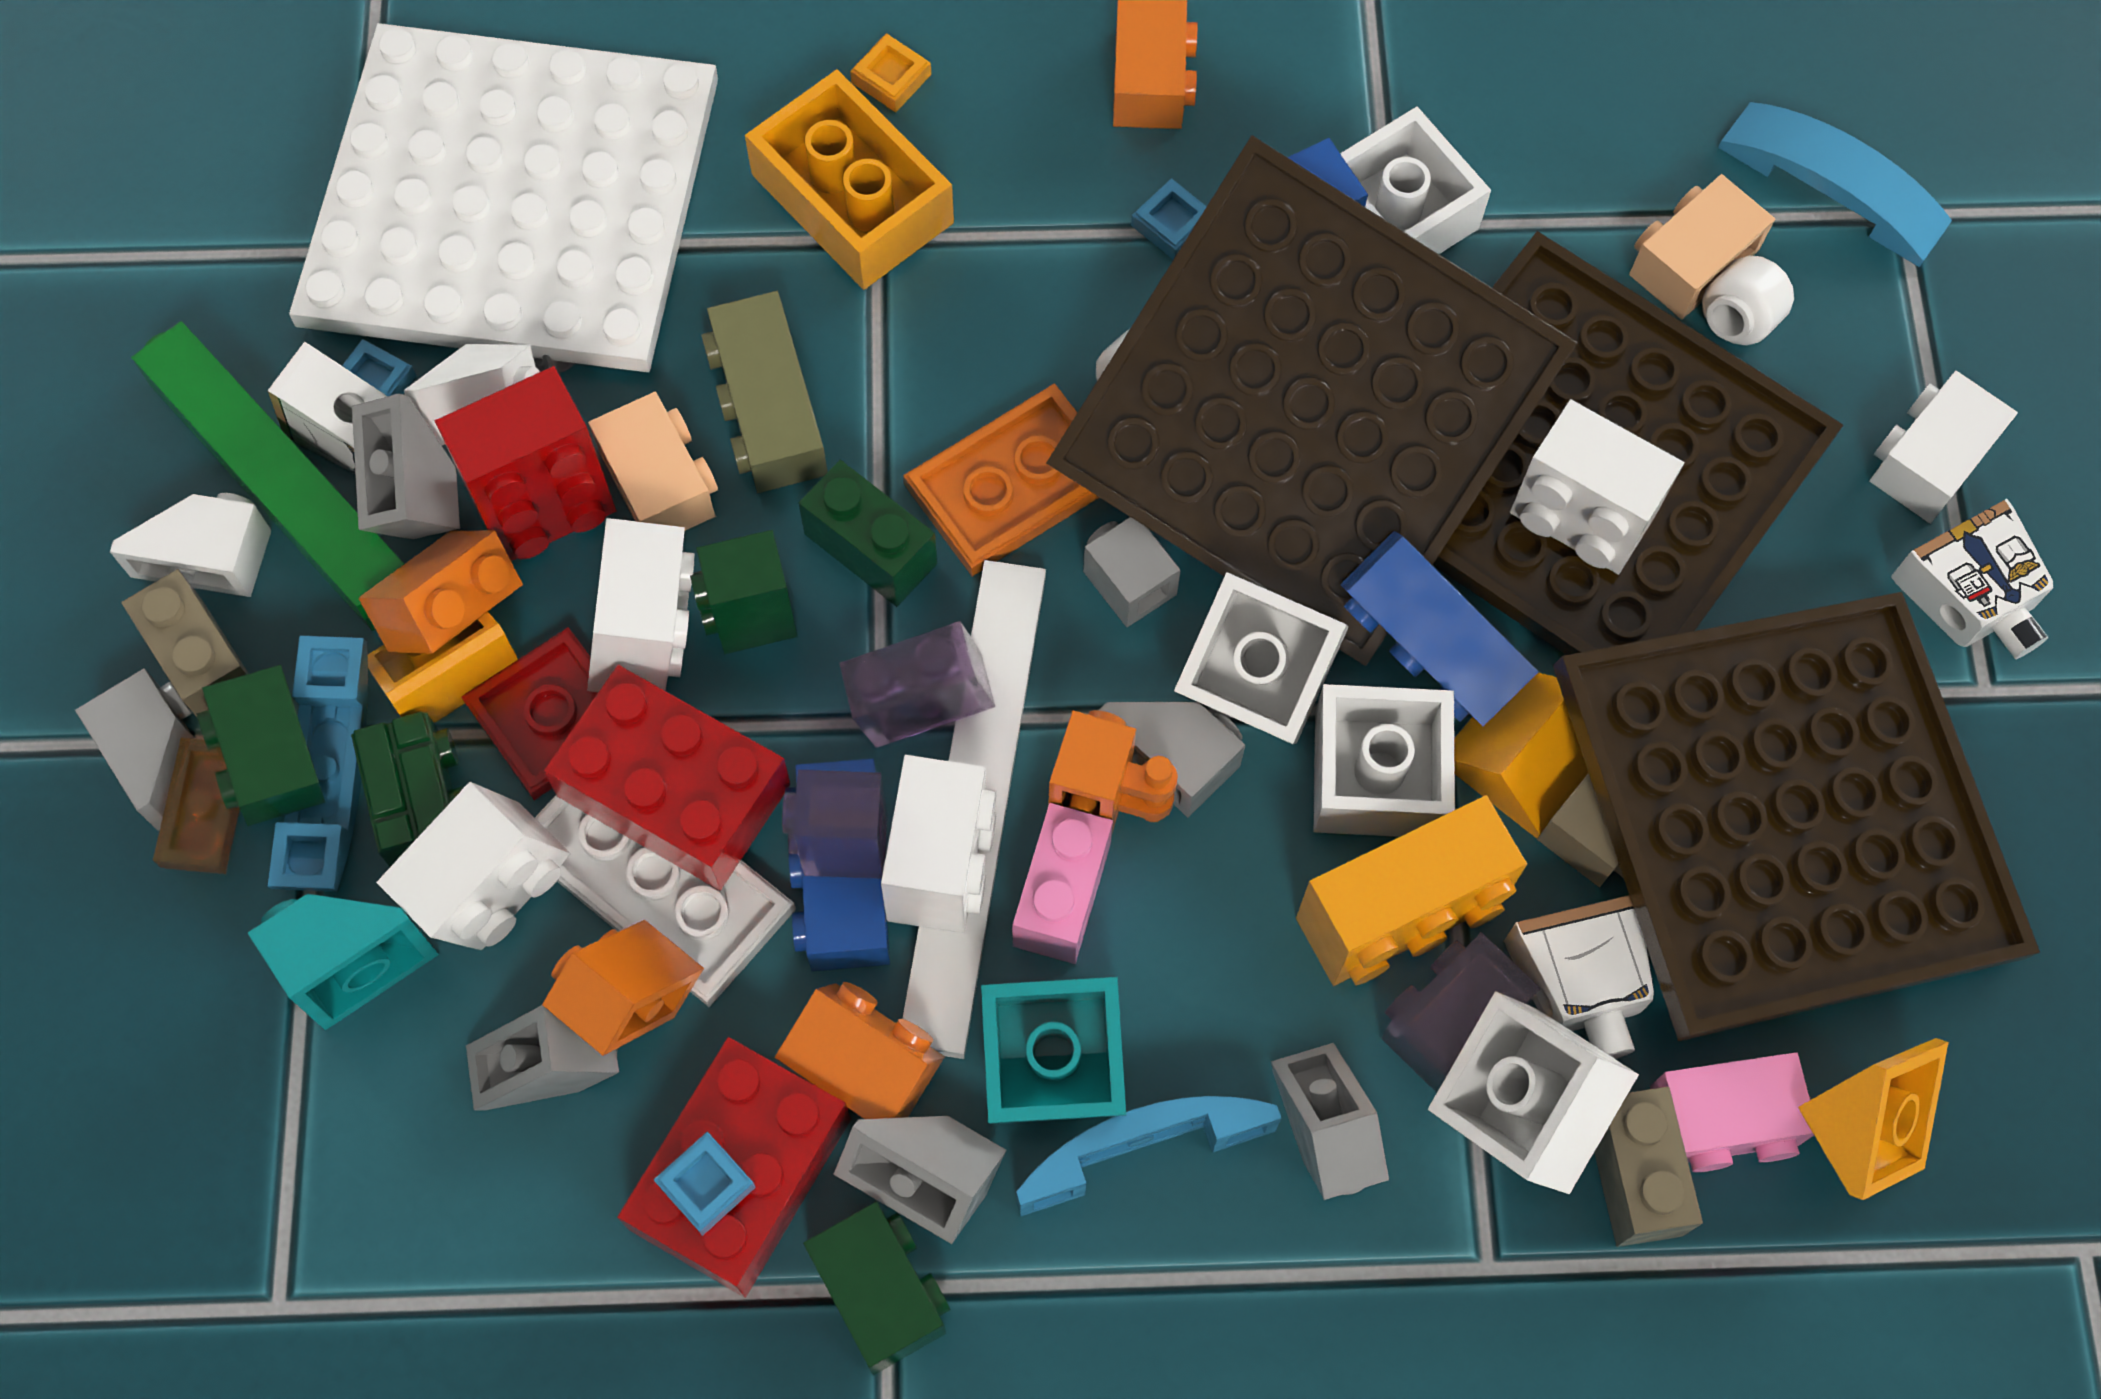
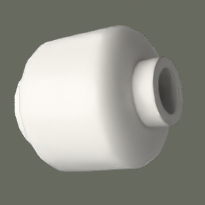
(1748, 300)

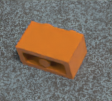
(1151, 63)
(441, 591)
(621, 986)
(860, 1053)

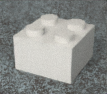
(1419, 181)
(1594, 487)
(641, 602)
(1261, 658)
(1382, 759)
(934, 844)
(475, 869)
(1532, 1093)

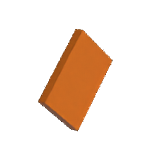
(996, 485)

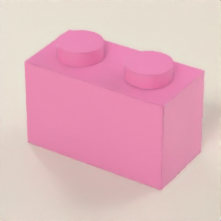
(1062, 883)
(1739, 1110)

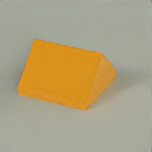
(440, 679)
(1524, 755)
(1880, 1119)

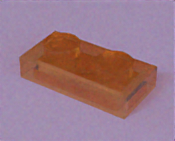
(195, 822)

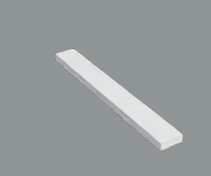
(948, 961)

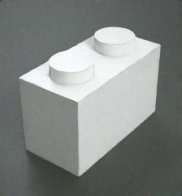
(1941, 446)

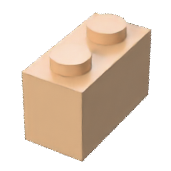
(1698, 243)
(651, 464)

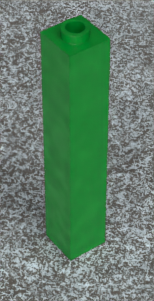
(266, 464)

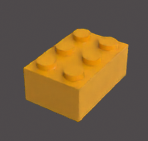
(850, 179)
(1411, 892)

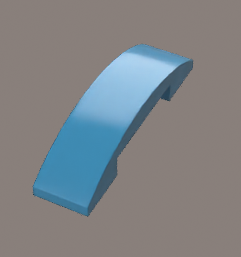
(1844, 170)
(332, 702)
(1224, 1120)

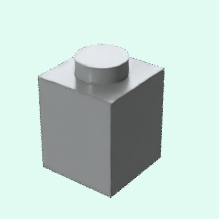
(1130, 569)

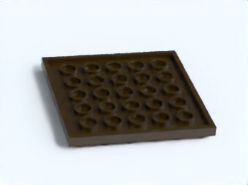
(1644, 370)
(1308, 391)
(1792, 813)

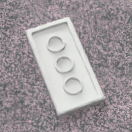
(634, 884)

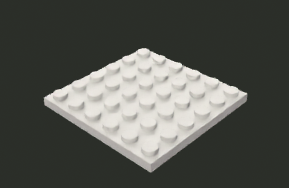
(508, 197)

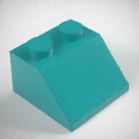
(338, 952)
(1053, 1050)

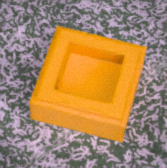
(891, 72)

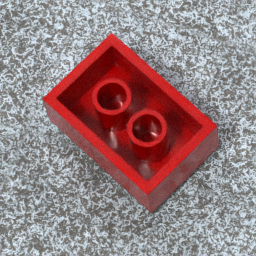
(528, 464)
(668, 777)
(774, 1131)

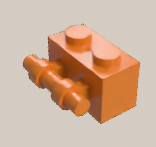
(1099, 774)

